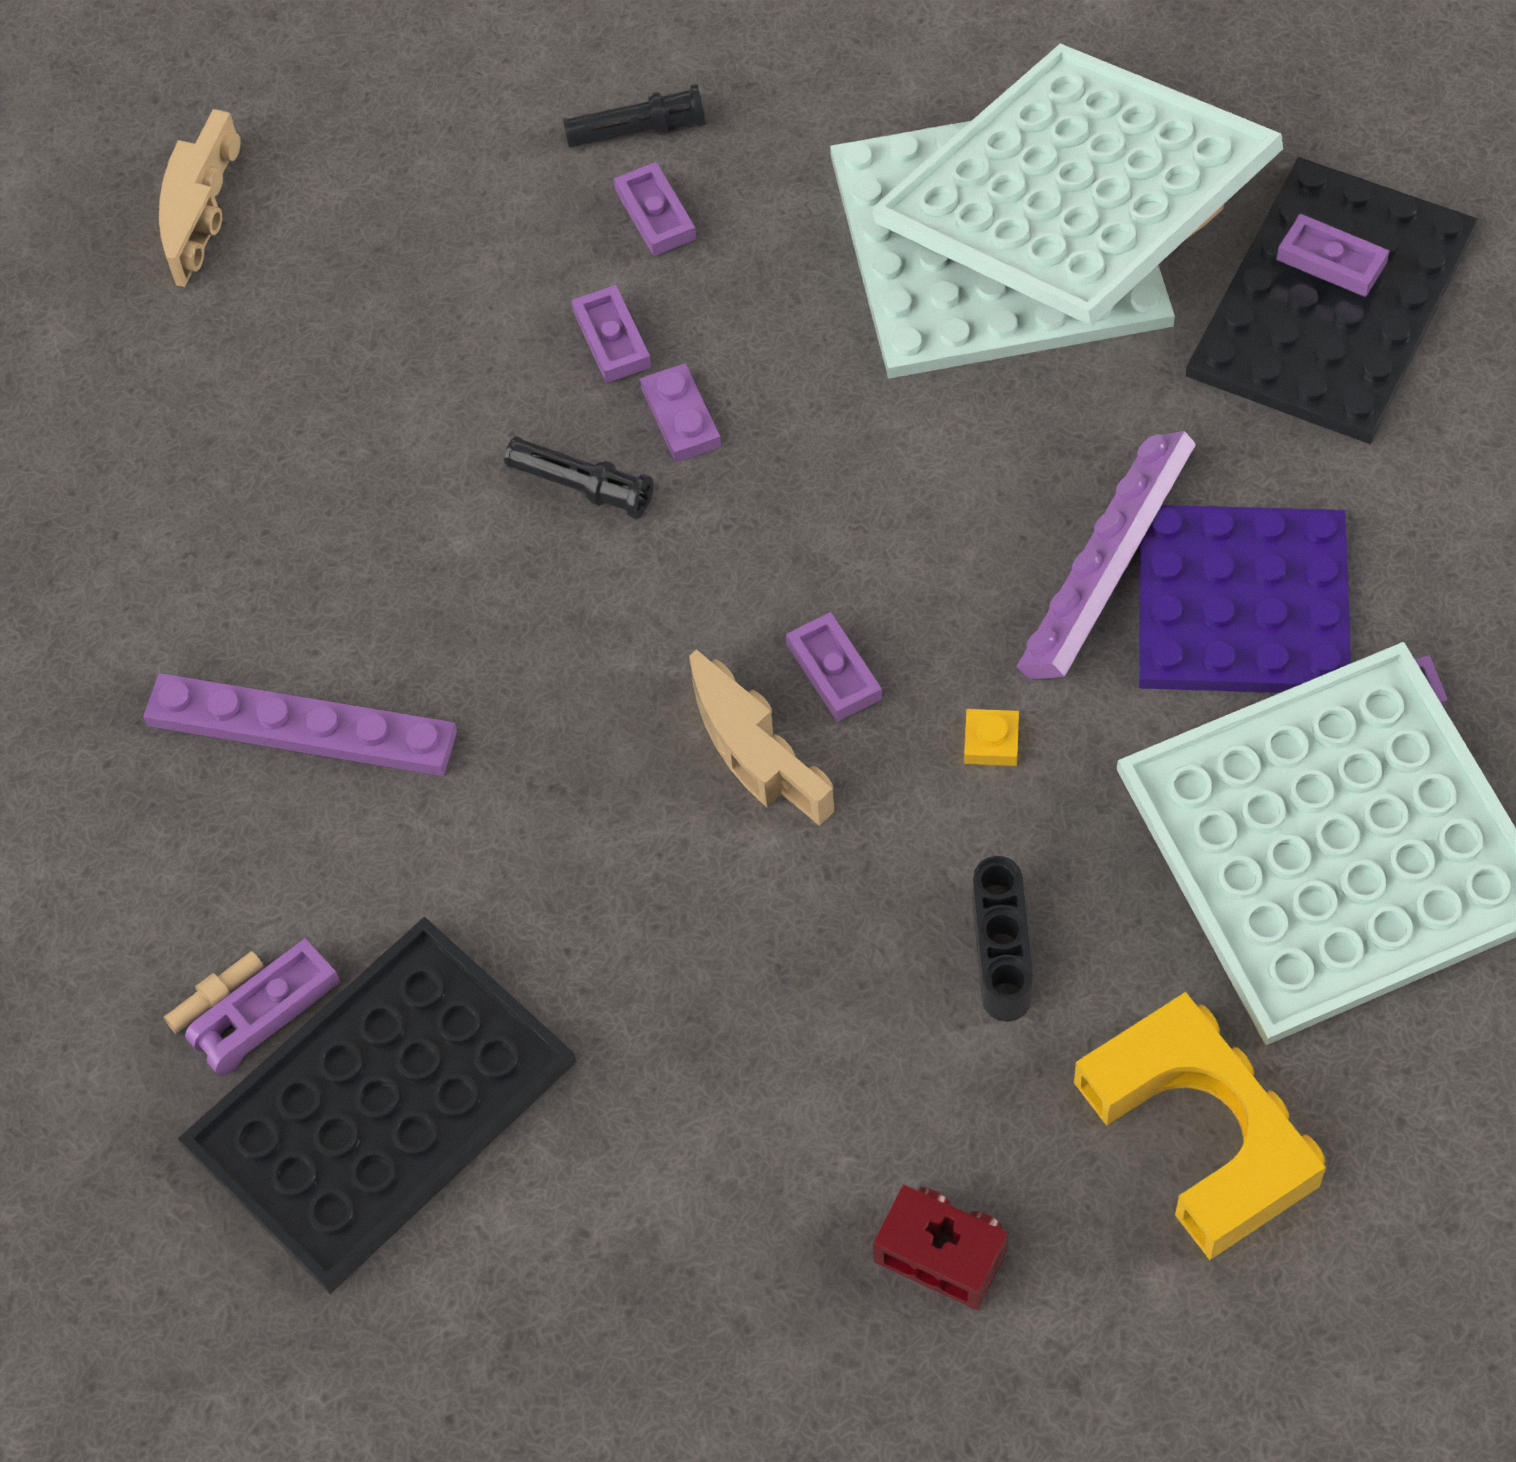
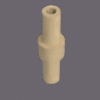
(212, 991)

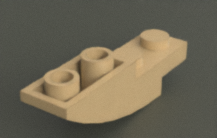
(188, 194)
(745, 739)

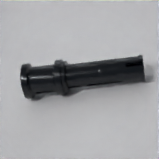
(579, 131)
(599, 481)

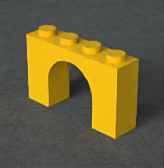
(1184, 1050)

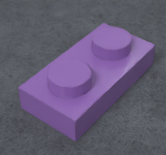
(655, 209)
(1332, 255)
(611, 334)
(680, 412)
(833, 666)

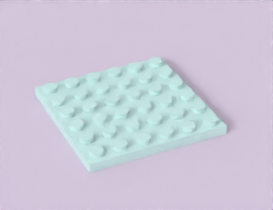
(1077, 182)
(939, 311)
(1332, 840)

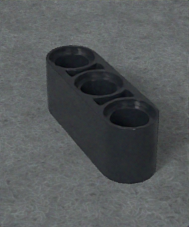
(1007, 916)

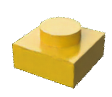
(991, 737)

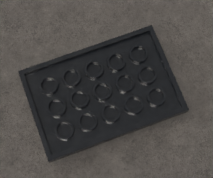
(1313, 343)
(377, 1103)

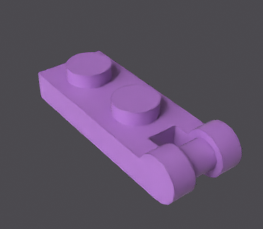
(262, 1006)

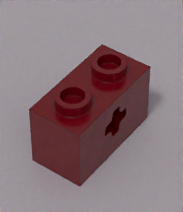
(957, 1270)

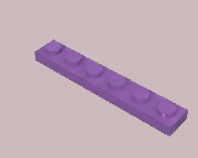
(1105, 556)
(301, 724)

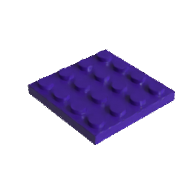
(1242, 598)

